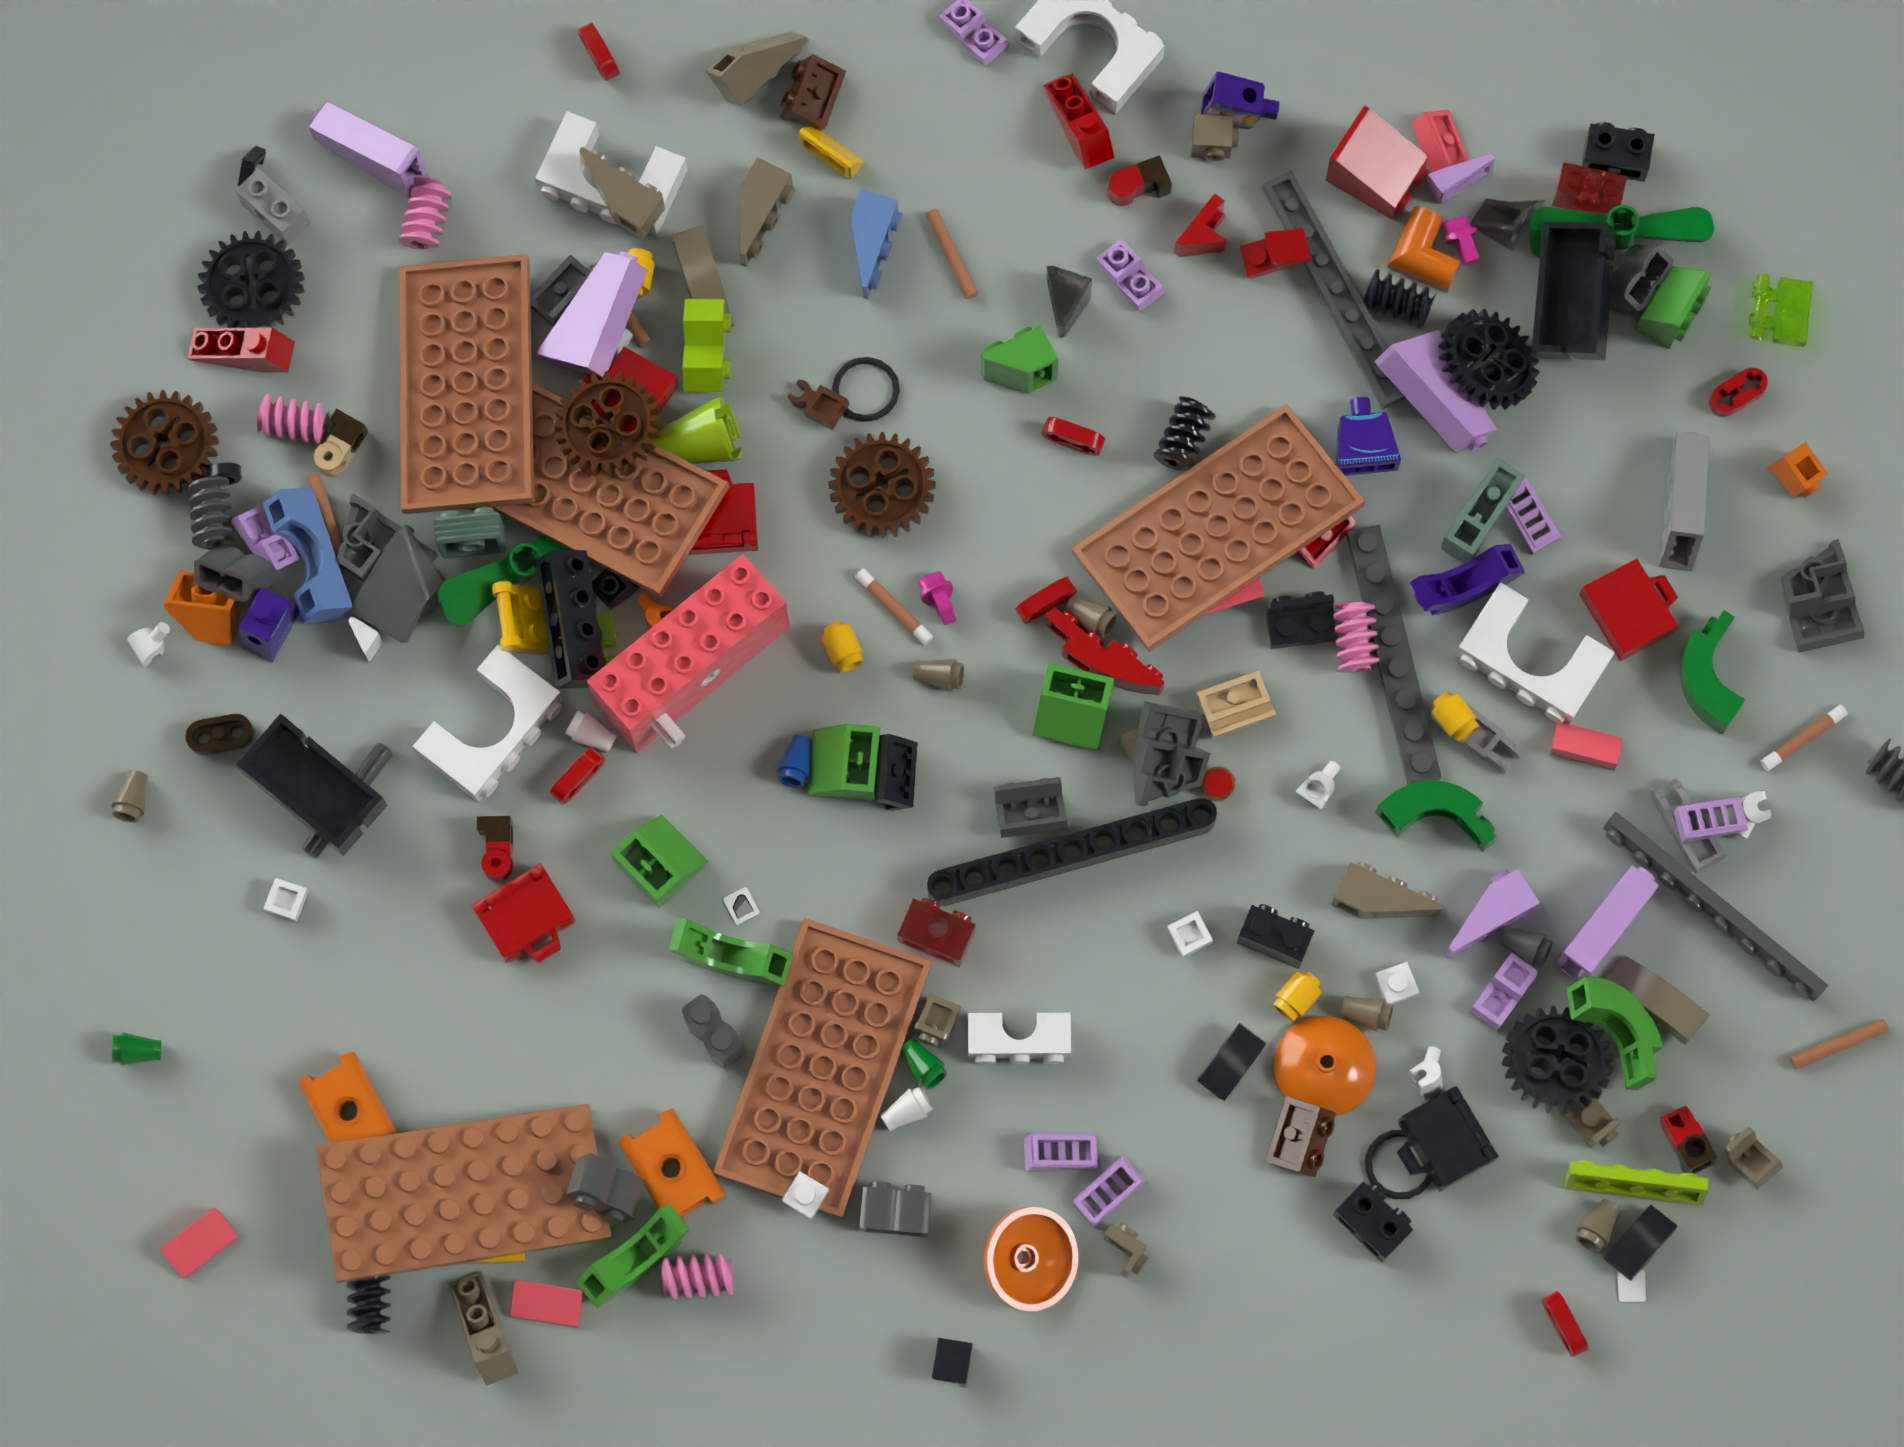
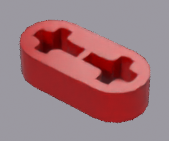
(598, 51)
(1734, 386)
(1073, 436)
(1046, 600)
(577, 776)
(1565, 1324)

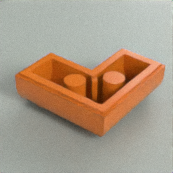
(1415, 253)

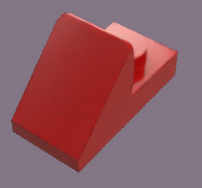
(1198, 236)
(1275, 252)

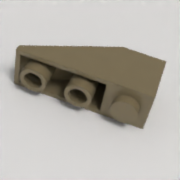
(749, 66)
(762, 196)
(629, 202)
(1373, 896)
(483, 1328)

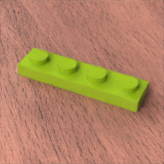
(1636, 1183)

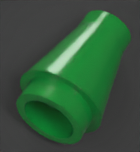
(134, 1049)
(924, 1065)

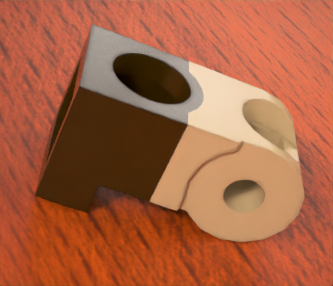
(341, 444)

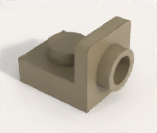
(1594, 1124)

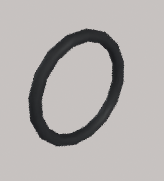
(895, 383)
(1368, 1167)

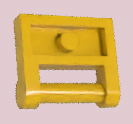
(521, 618)

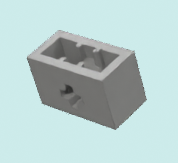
(272, 206)

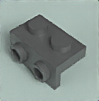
(559, 290)
(1030, 807)

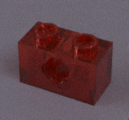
(1588, 189)
(948, 947)

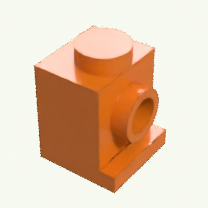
(1799, 471)

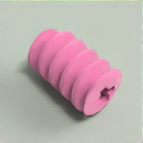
(424, 214)
(293, 420)
(1355, 637)
(697, 1276)

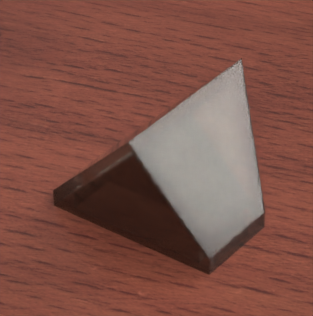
(1505, 220)
(1068, 296)

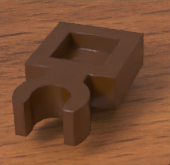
(820, 406)

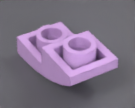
(973, 31)
(1130, 275)

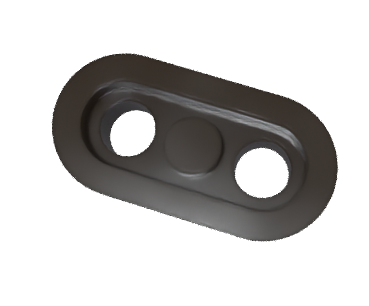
(220, 733)

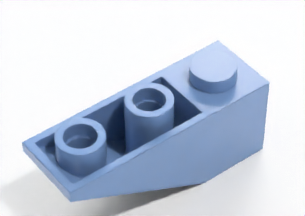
(871, 227)

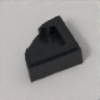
(249, 162)

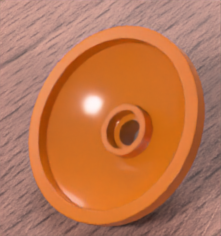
(1305, 1079)
(1047, 1260)

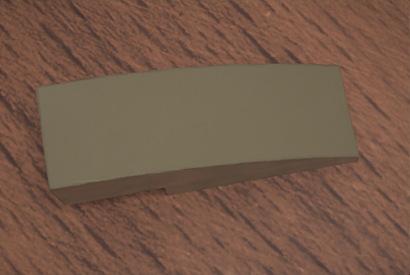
(699, 266)
(1662, 1000)

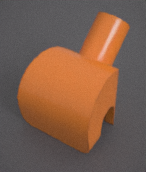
(654, 611)

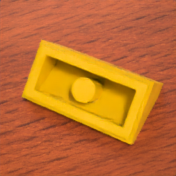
(830, 151)

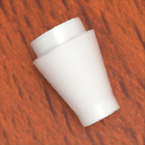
(590, 732)
(907, 1109)

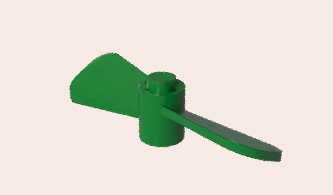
(1683, 225)
(471, 592)

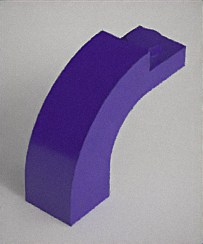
(1467, 582)

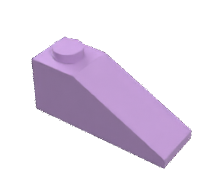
(1501, 904)

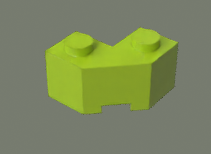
(704, 345)

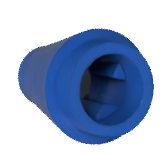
(796, 762)

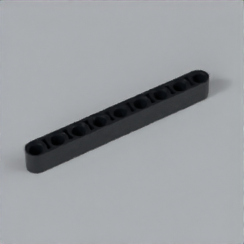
(1084, 840)

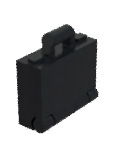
(1445, 1140)

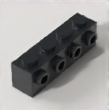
(570, 617)

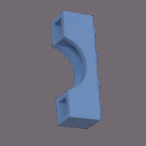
(298, 519)

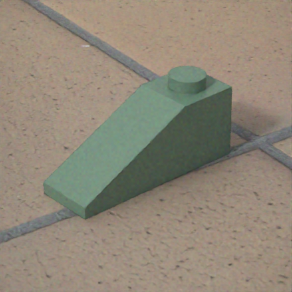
(1482, 512)

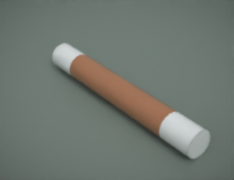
(894, 606)
(1804, 737)

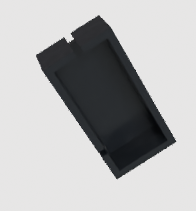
(1574, 290)
(311, 784)

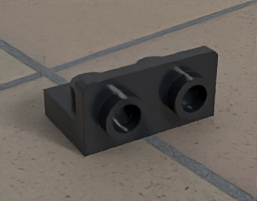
(1301, 620)
(896, 772)

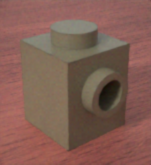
(1213, 137)

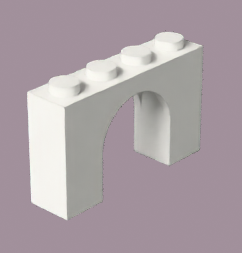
(1136, 51)
(563, 171)
(1556, 694)
(479, 768)

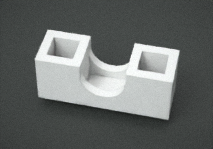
(990, 1042)

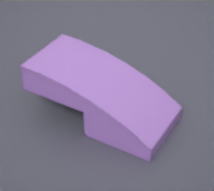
(258, 536)
(1504, 991)

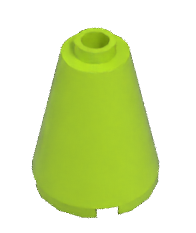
(703, 434)

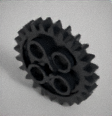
(222, 287)
(1500, 379)
(1553, 1087)

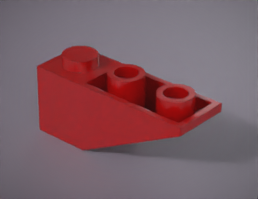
(1080, 121)
(243, 348)

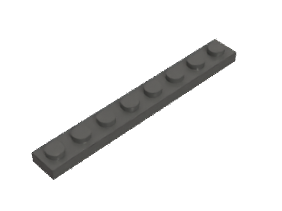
(1334, 285)
(1395, 656)
(1724, 916)

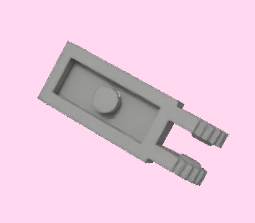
(1485, 740)
(1698, 853)

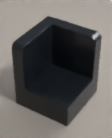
(952, 1361)

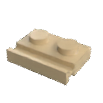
(1236, 704)

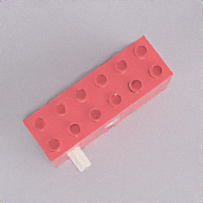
(689, 654)

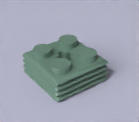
(470, 534)

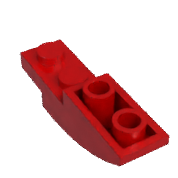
(1115, 661)

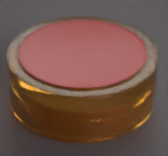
(1218, 784)

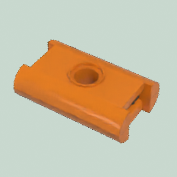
(339, 1088)
(668, 1143)

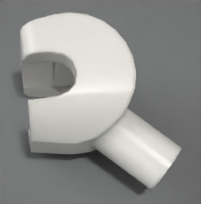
(148, 642)
(1319, 785)
(1752, 813)
(1428, 1074)

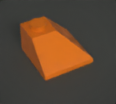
(203, 613)

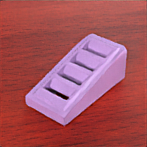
(1453, 179)
(1539, 511)
(1689, 835)
(1031, 1153)
(1134, 1174)

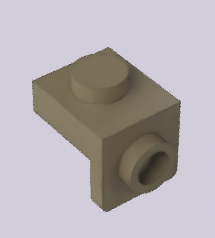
(936, 1021)
(1751, 1158)
(1125, 1240)

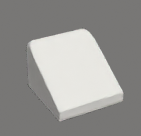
(367, 637)

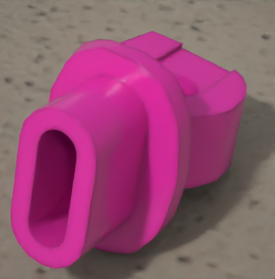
(1461, 232)
(937, 592)

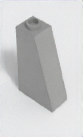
(1685, 501)

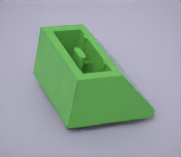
(1675, 305)
(1021, 362)
(1073, 706)
(844, 762)
(658, 859)

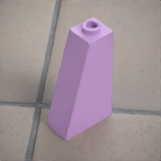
(368, 147)
(596, 317)
(1418, 374)
(1607, 923)

